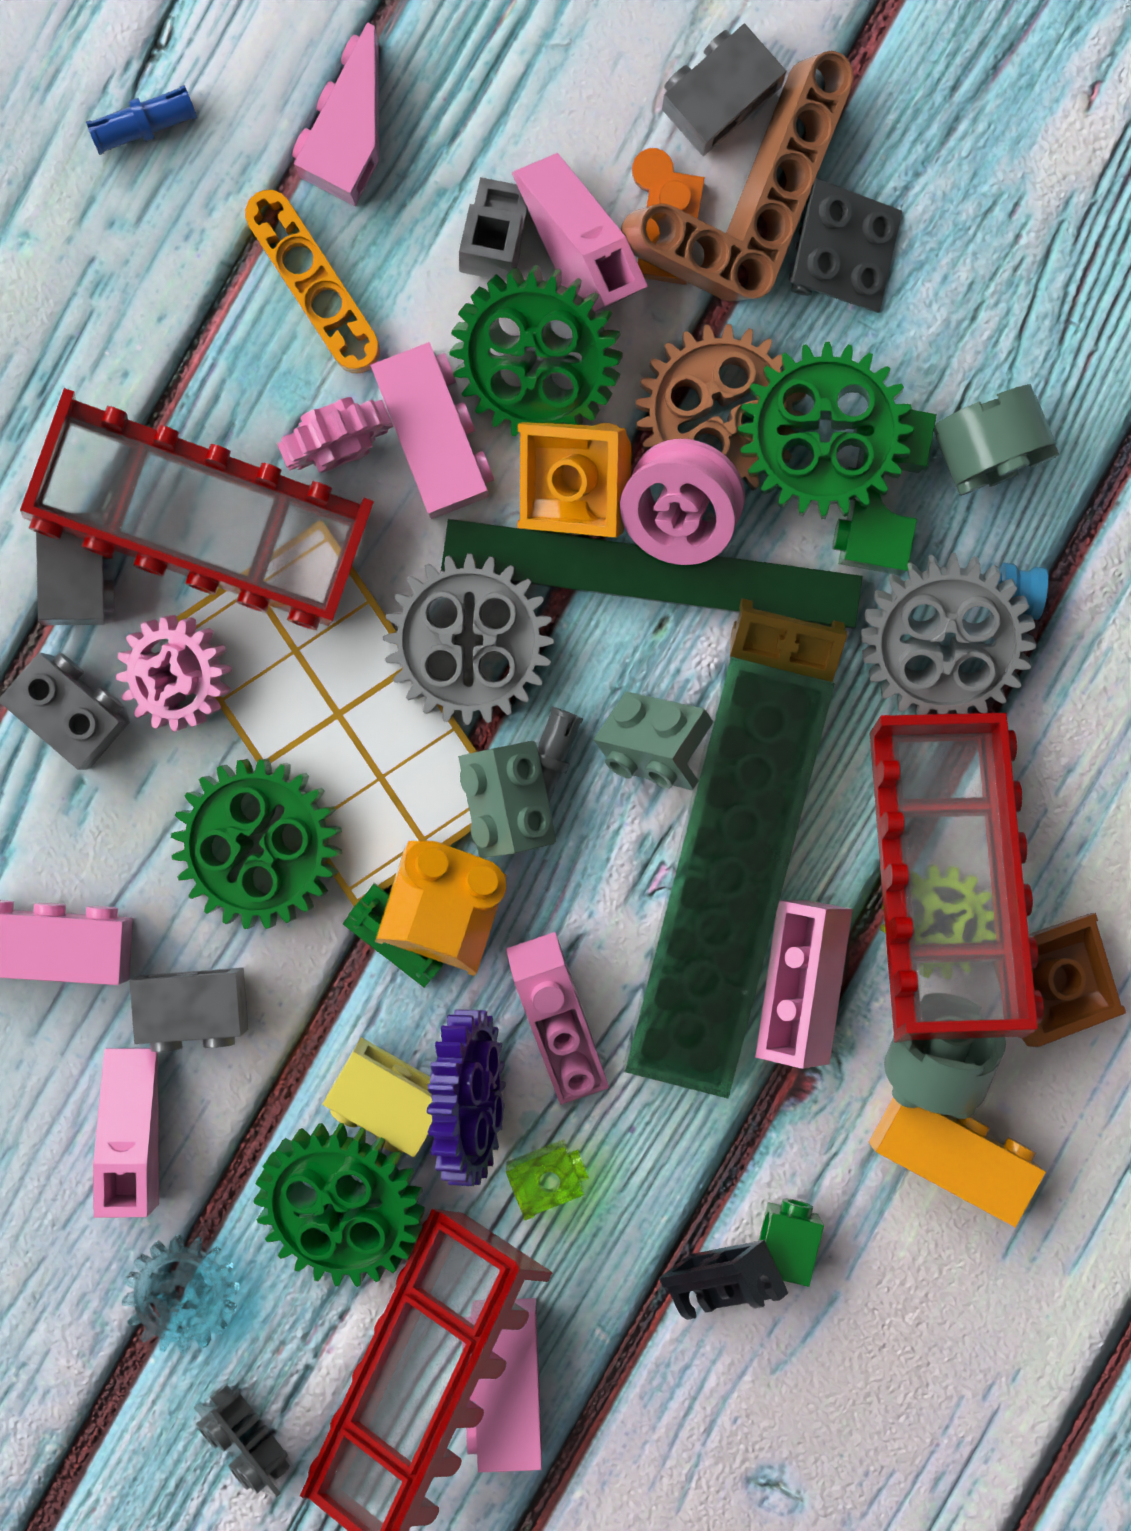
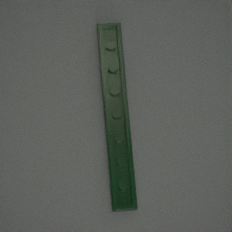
(633, 573)

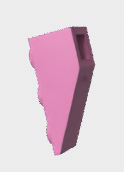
(344, 140)
(578, 232)
(556, 1017)
(127, 1135)

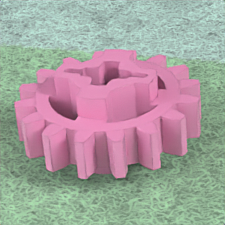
(335, 434)
(192, 665)

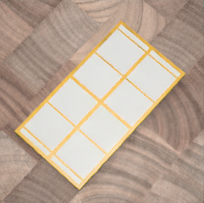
(339, 716)

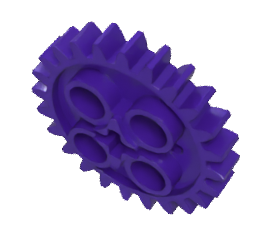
(466, 1097)

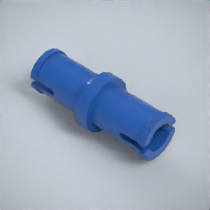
(141, 119)

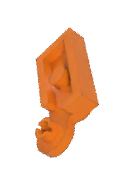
(655, 174)

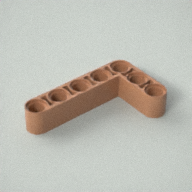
(761, 194)

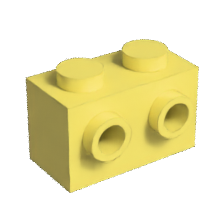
(382, 1098)

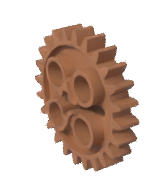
(699, 368)

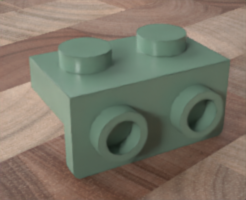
(653, 739)
(507, 799)

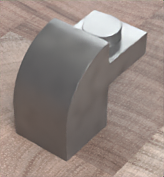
(493, 230)

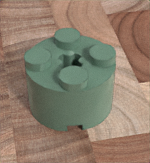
(995, 439)
(943, 1073)

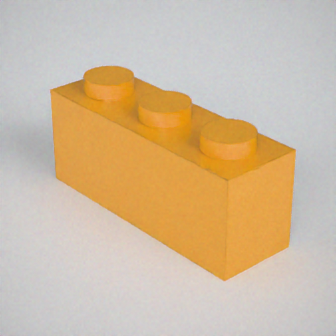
(960, 1159)

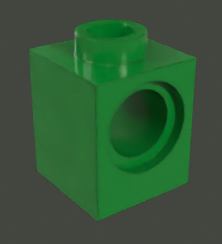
(792, 1239)

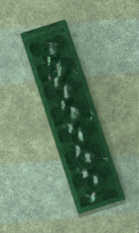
(728, 877)

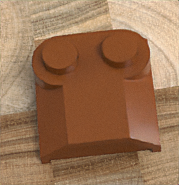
(1072, 980)

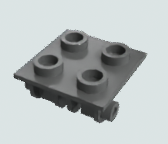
(845, 246)
(248, 1467)

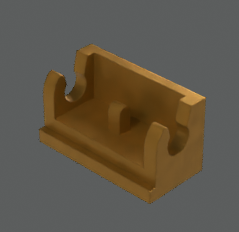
(787, 642)

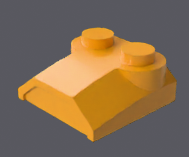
(573, 477)
(442, 904)

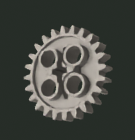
(952, 593)
(420, 638)

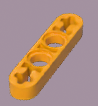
(311, 283)

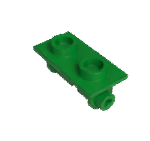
(365, 922)

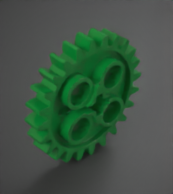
(532, 307)
(825, 382)
(220, 814)
(339, 1204)

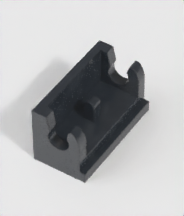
(725, 1278)

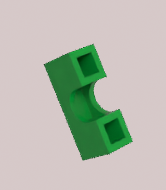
(875, 535)

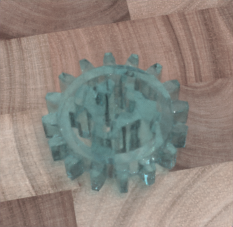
(160, 1291)

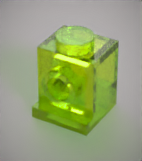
(527, 1169)

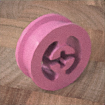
(674, 524)

